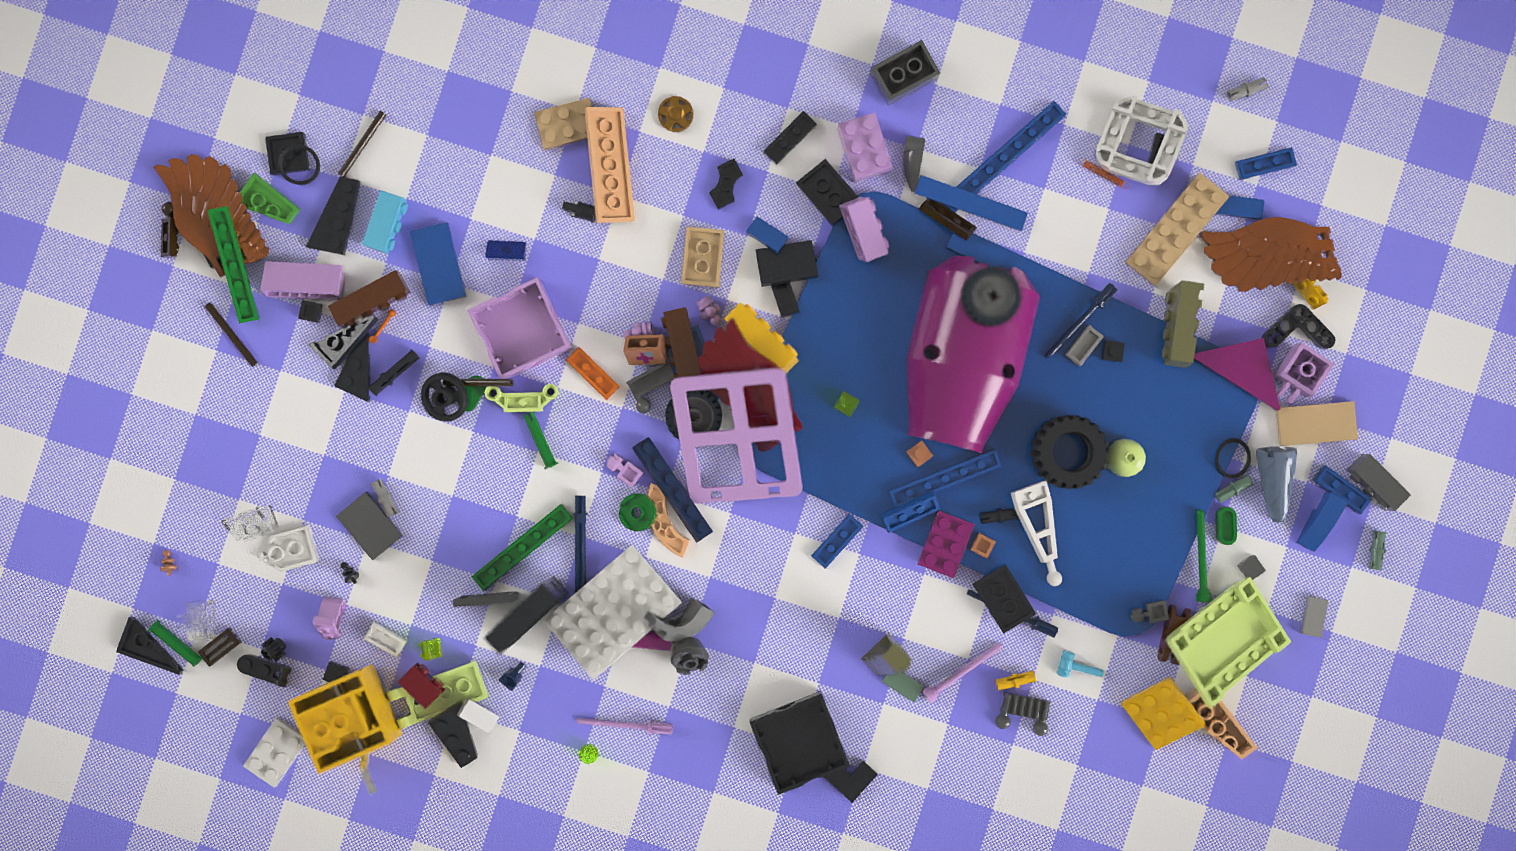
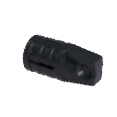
(580, 210)

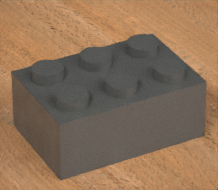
(904, 72)

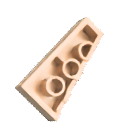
(1222, 725)

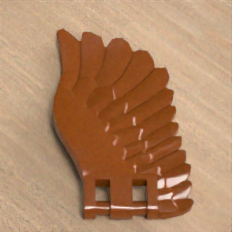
(207, 186)

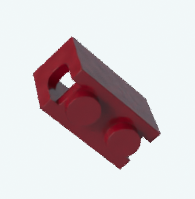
(422, 685)

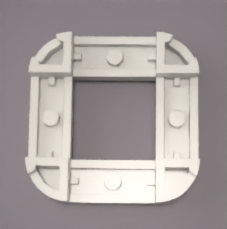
(1149, 114)

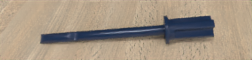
(1099, 301)
(1036, 623)

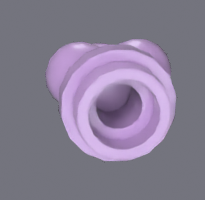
(709, 310)
(640, 329)

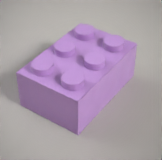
(864, 147)
(864, 228)

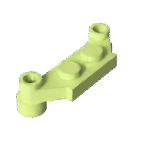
(522, 401)

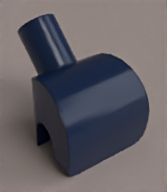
(512, 676)

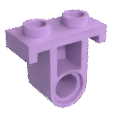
(330, 618)

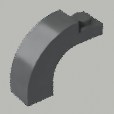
(683, 626)

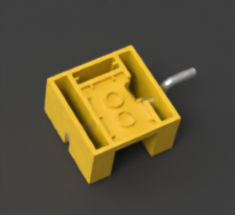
(349, 709)

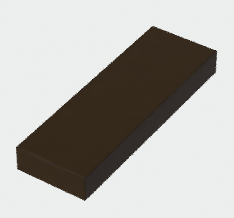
(948, 218)

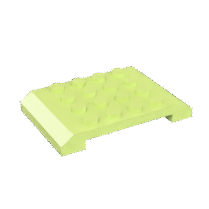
(1227, 640)

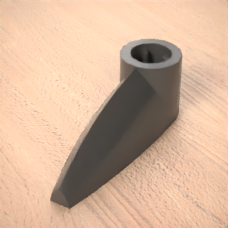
(912, 159)

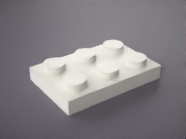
(275, 752)

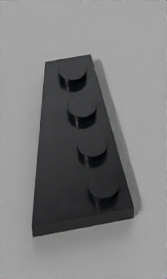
(335, 222)

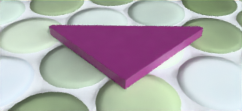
(1245, 367)

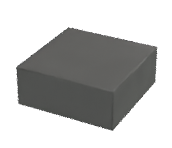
(1251, 567)

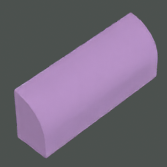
(303, 281)

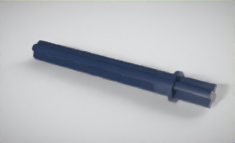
(580, 541)

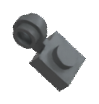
(1155, 612)

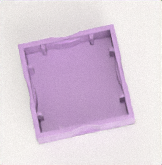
(520, 329)

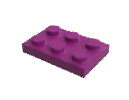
(945, 544)

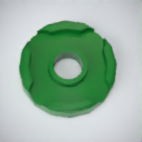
(647, 508)

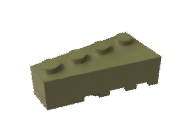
(1181, 323)
(887, 657)

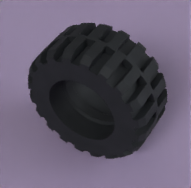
(1095, 451)

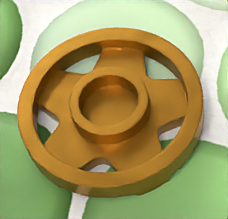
(675, 114)

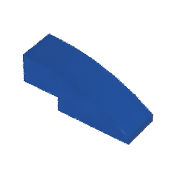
(1321, 521)

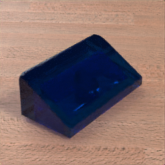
(506, 250)

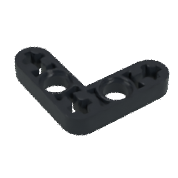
(1294, 322)

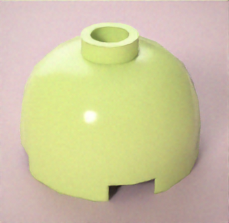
(1125, 457)

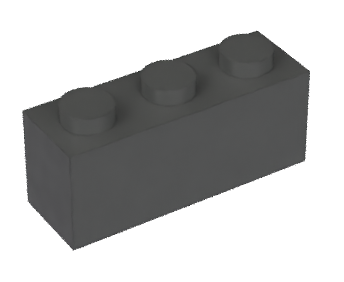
(1378, 482)

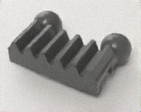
(648, 382)
(1024, 706)

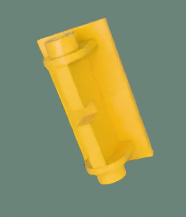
(1313, 295)

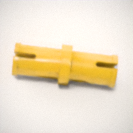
(1015, 680)

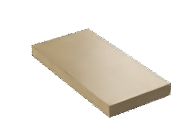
(1317, 423)

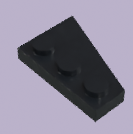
(455, 734)

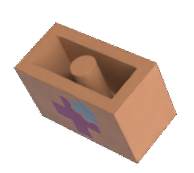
(645, 349)

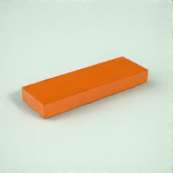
(592, 373)

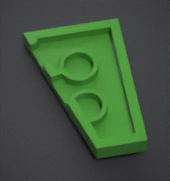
(265, 199)

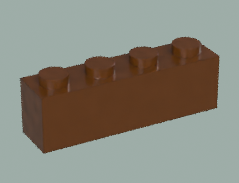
(370, 299)
(682, 342)

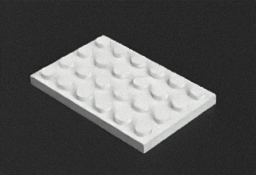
(610, 612)

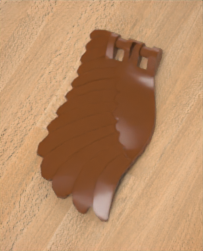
(1271, 254)

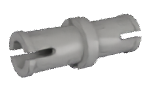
(1247, 89)
(384, 498)

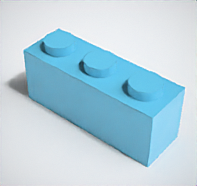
(385, 222)

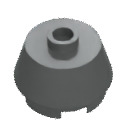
(689, 656)

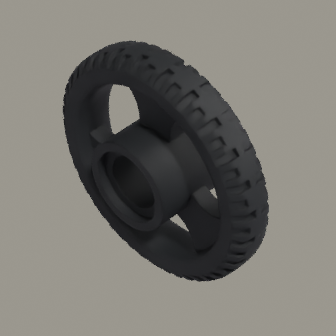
(451, 394)

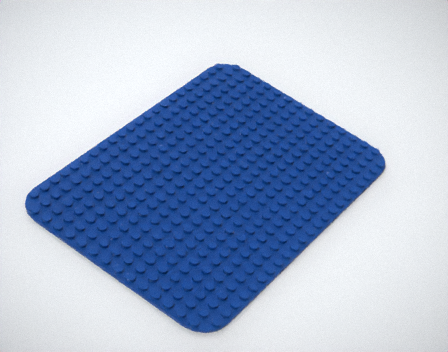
(1114, 538)

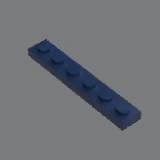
(672, 489)

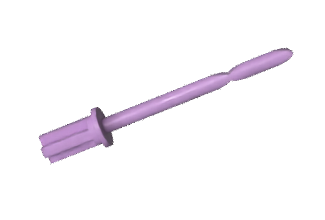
(651, 727)

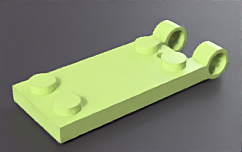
(458, 683)

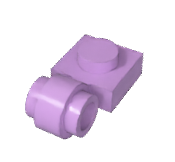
(628, 474)

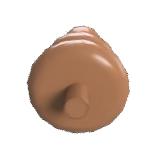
(167, 562)

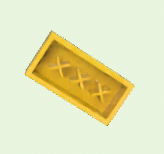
(761, 339)

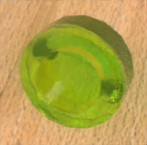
(588, 753)

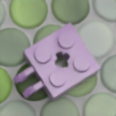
(1292, 376)

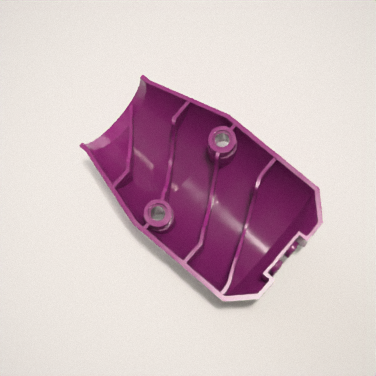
(962, 387)

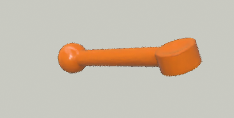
(373, 339)

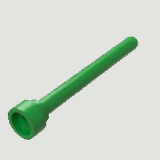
(1204, 593)

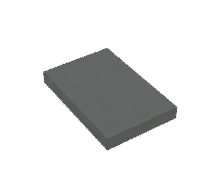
(369, 525)
(484, 599)

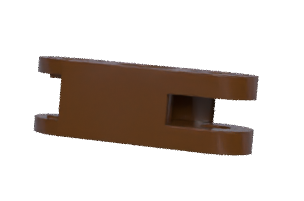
(1169, 626)

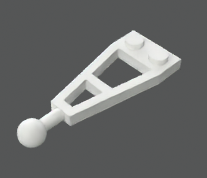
(1027, 498)

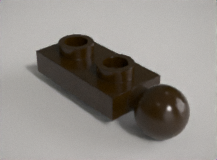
(169, 232)

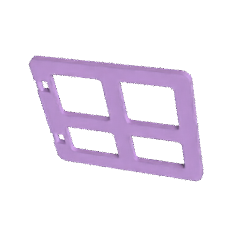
(741, 435)

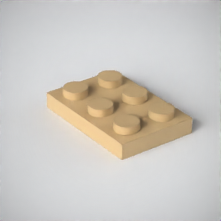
(563, 124)
(702, 257)

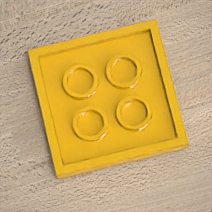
(1163, 713)

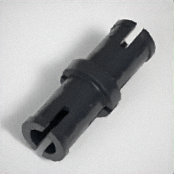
(999, 515)

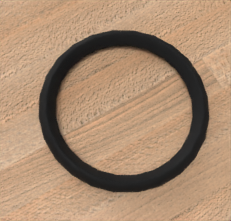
(288, 178)
(1218, 453)

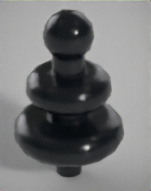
(349, 574)

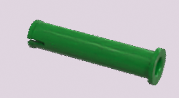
(540, 440)
(175, 643)

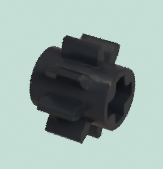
(273, 649)

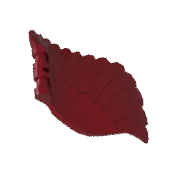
(733, 354)

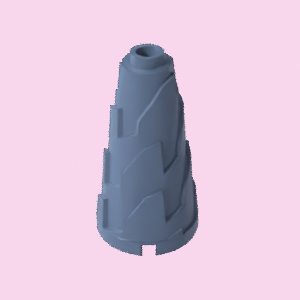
(1276, 475)

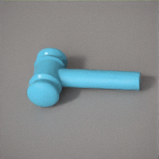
(1066, 664)

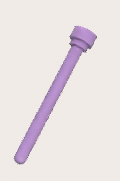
(932, 692)

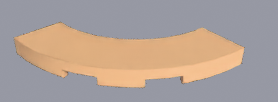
(662, 526)

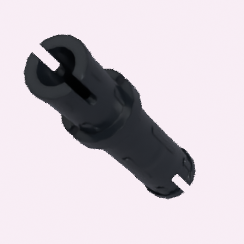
(396, 370)

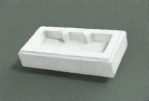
(385, 639)

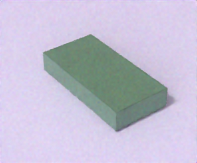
(904, 685)

